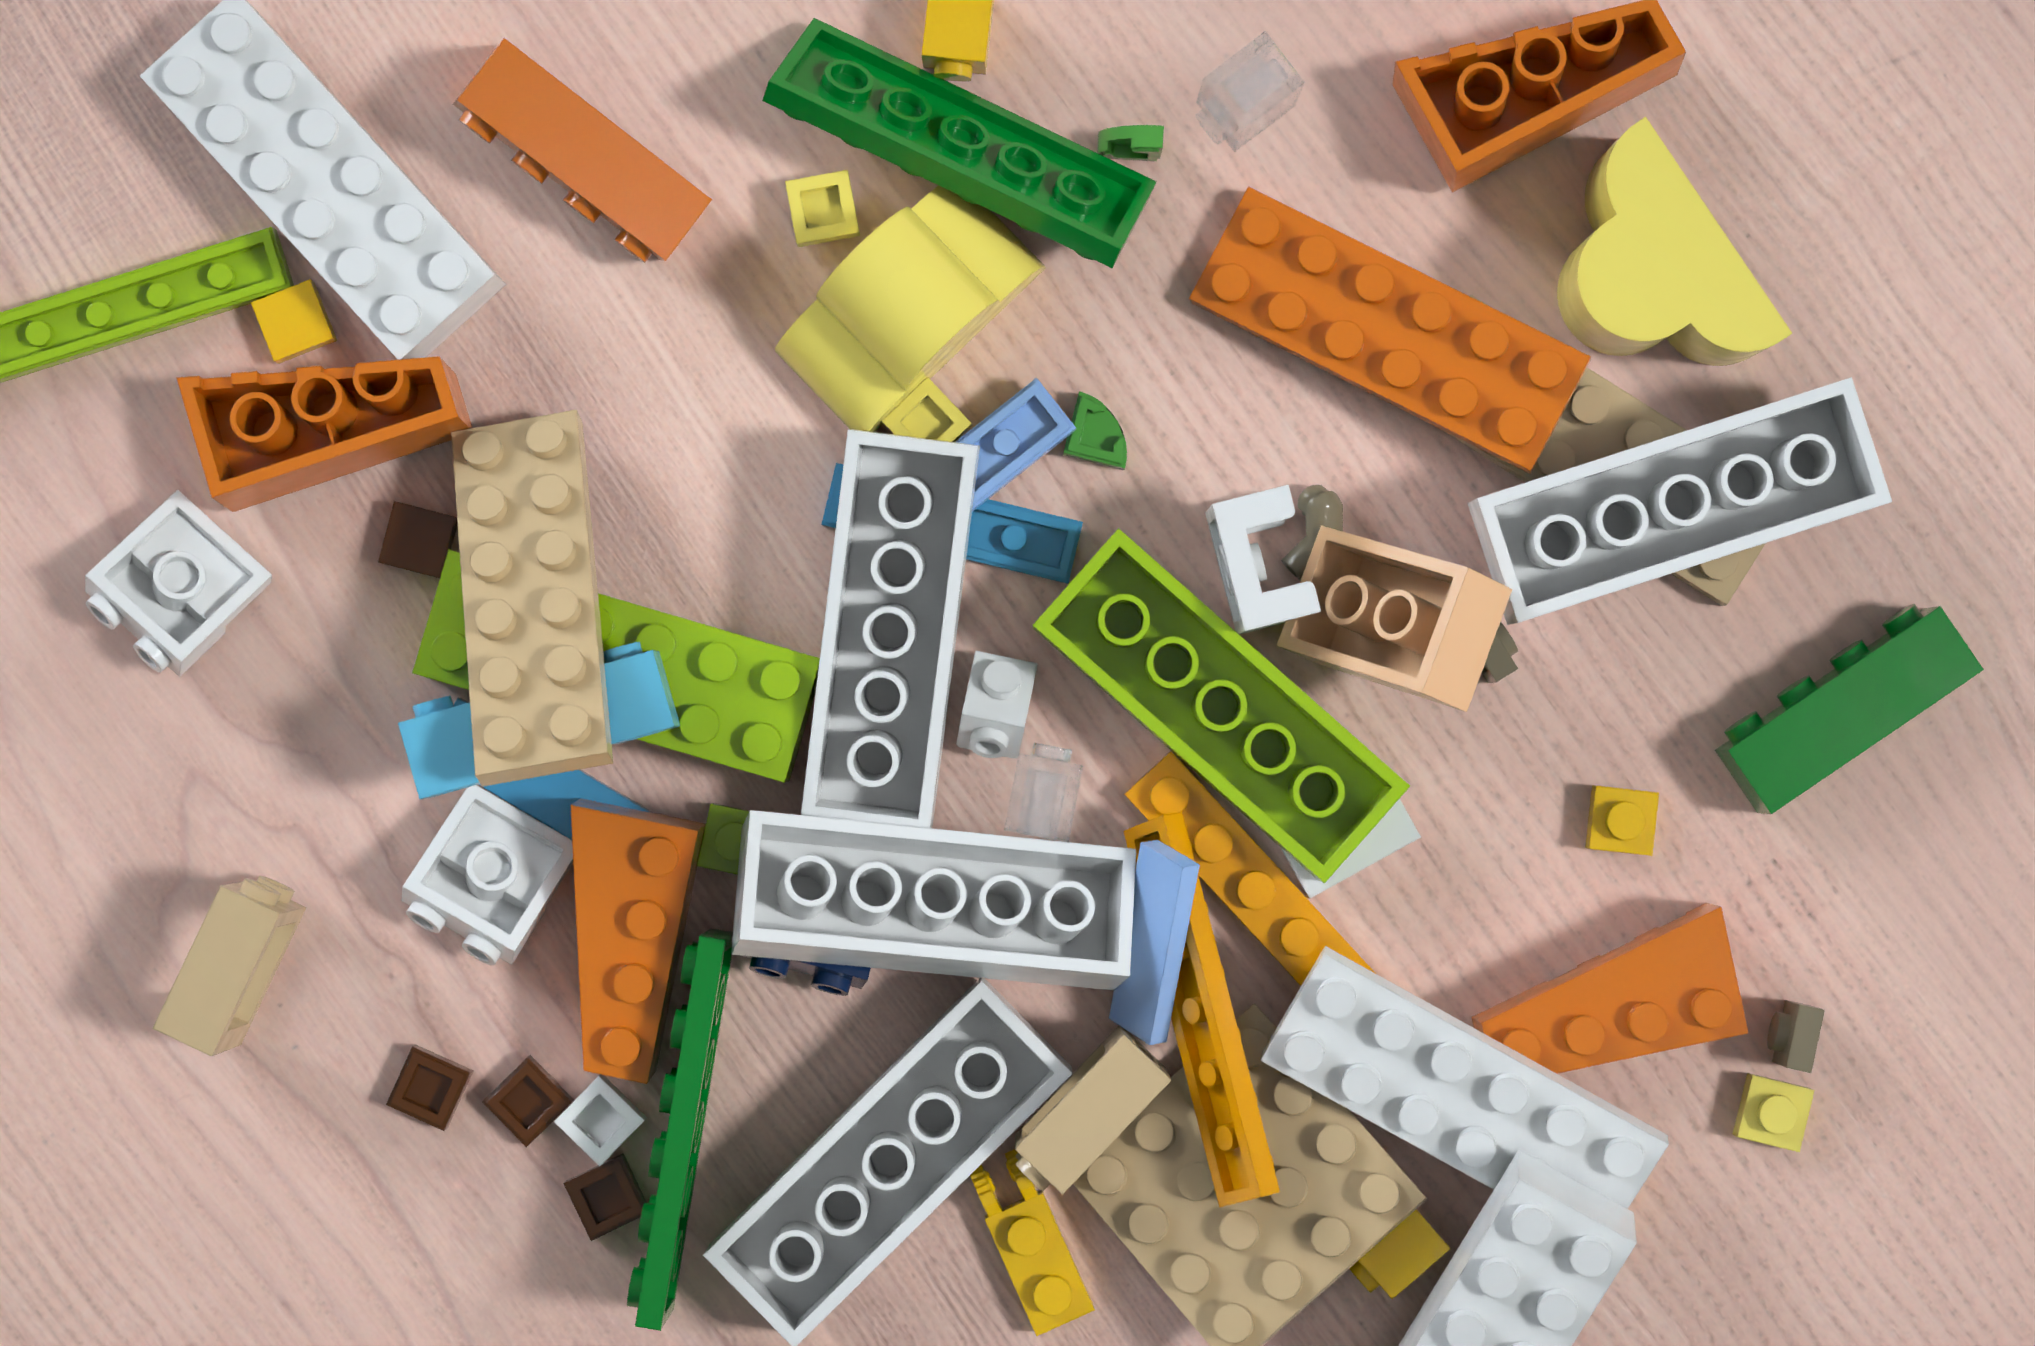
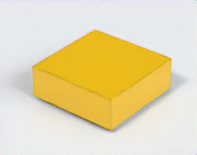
(294, 321)

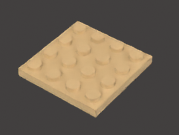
(1261, 1260)

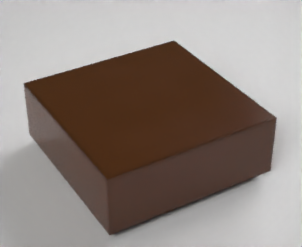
(418, 539)
(429, 1087)
(528, 1101)
(606, 1196)

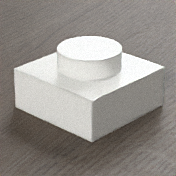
(600, 1119)

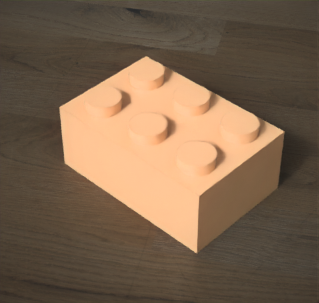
(1397, 618)

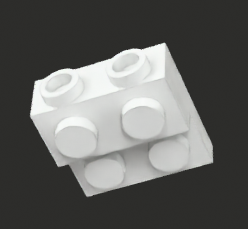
(174, 585)
(487, 876)

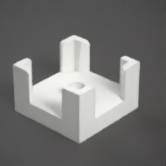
(1243, 564)

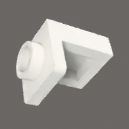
(996, 705)

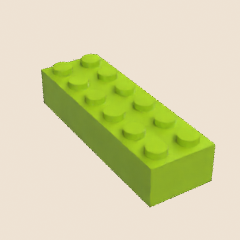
(732, 693)
(1220, 706)

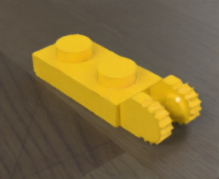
(1034, 1251)

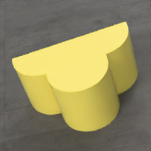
(1660, 265)
(905, 305)

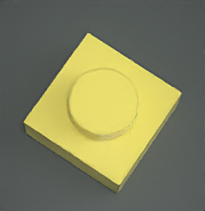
(822, 208)
(927, 415)
(1773, 1112)

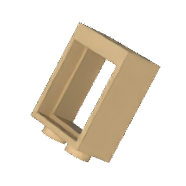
(230, 965)
(1089, 1111)

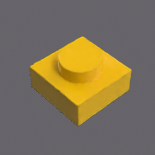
(1622, 820)

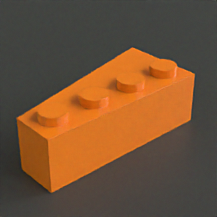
(1524, 90)
(581, 151)
(316, 424)
(630, 922)
(1635, 1001)

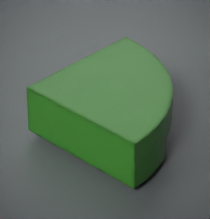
(1131, 142)
(1097, 434)

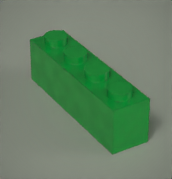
(1848, 708)

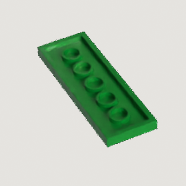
(960, 142)
(678, 1149)

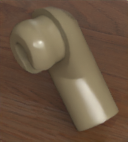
(1320, 508)

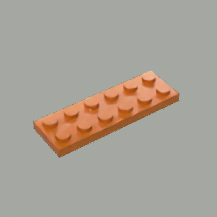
(1390, 330)

